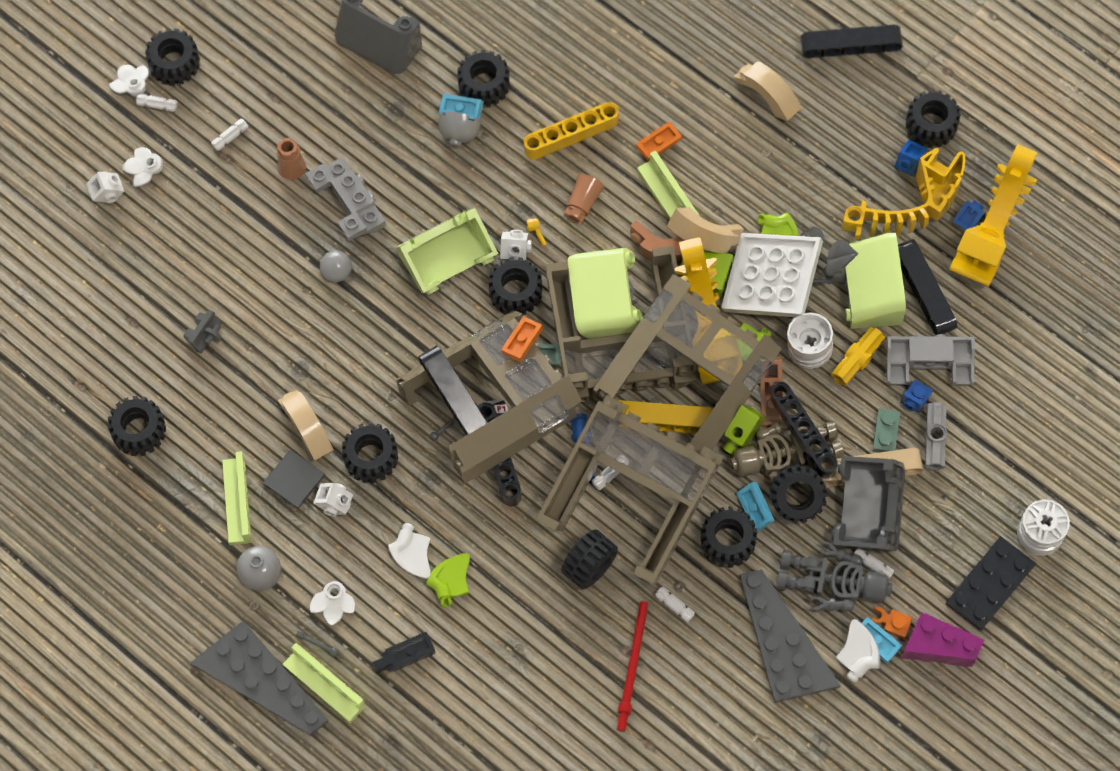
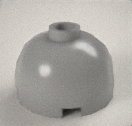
(458, 127)
(258, 568)

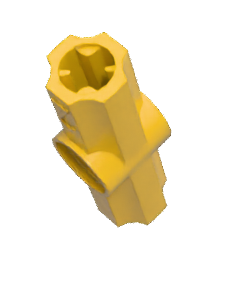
(858, 356)

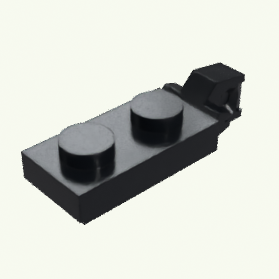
(405, 653)

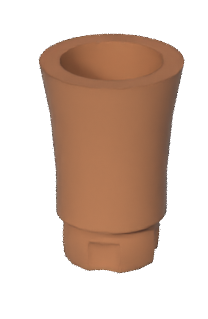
(290, 161)
(582, 198)

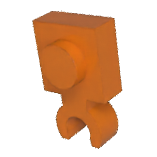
(895, 623)

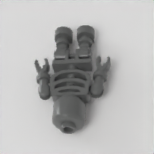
(872, 586)

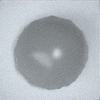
(335, 266)

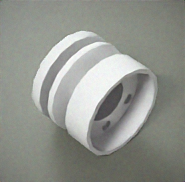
(812, 330)
(1041, 538)

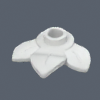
(130, 80)
(140, 166)
(332, 605)

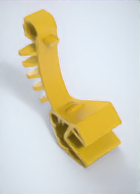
(938, 191)
(984, 245)
(699, 274)

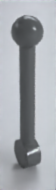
(434, 435)
(333, 651)

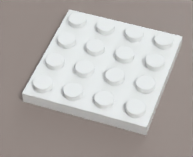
(772, 275)

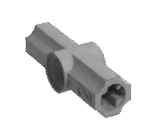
(935, 447)

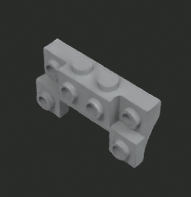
(350, 191)
(930, 353)

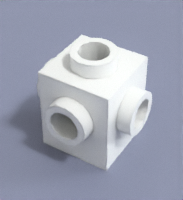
(105, 187)
(515, 245)
(333, 499)

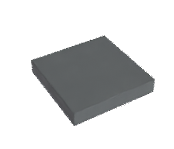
(294, 479)

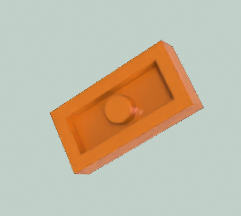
(659, 140)
(522, 339)

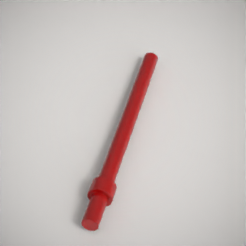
(625, 707)

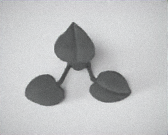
(838, 258)

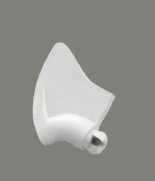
(411, 552)
(859, 651)

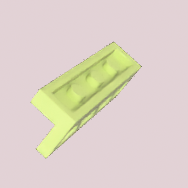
(663, 185)
(237, 500)
(324, 683)

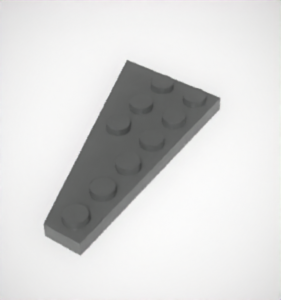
(786, 651)
(253, 672)

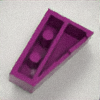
(942, 643)

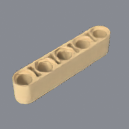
(910, 458)

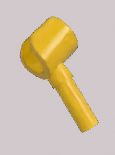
(533, 225)

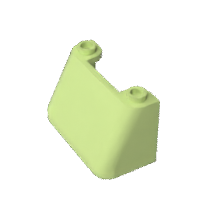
(447, 250)
(875, 283)
(603, 293)

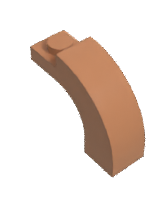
(648, 241)

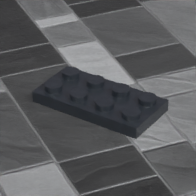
(990, 583)

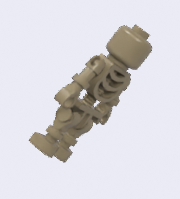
(750, 460)

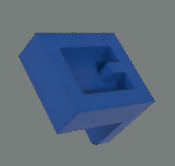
(909, 157)
(969, 215)
(916, 396)

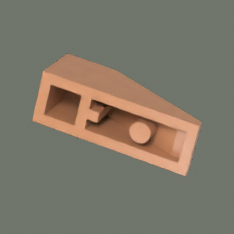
(772, 375)

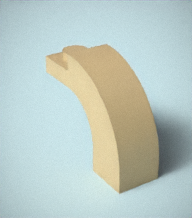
(771, 87)
(713, 237)
(306, 424)

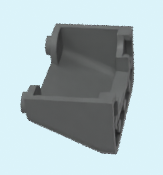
(375, 39)
(870, 503)

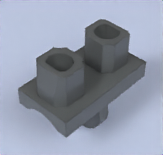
(205, 332)

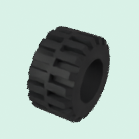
(167, 43)
(484, 64)
(933, 104)
(512, 271)
(130, 411)
(370, 436)
(805, 510)
(728, 520)
(589, 559)

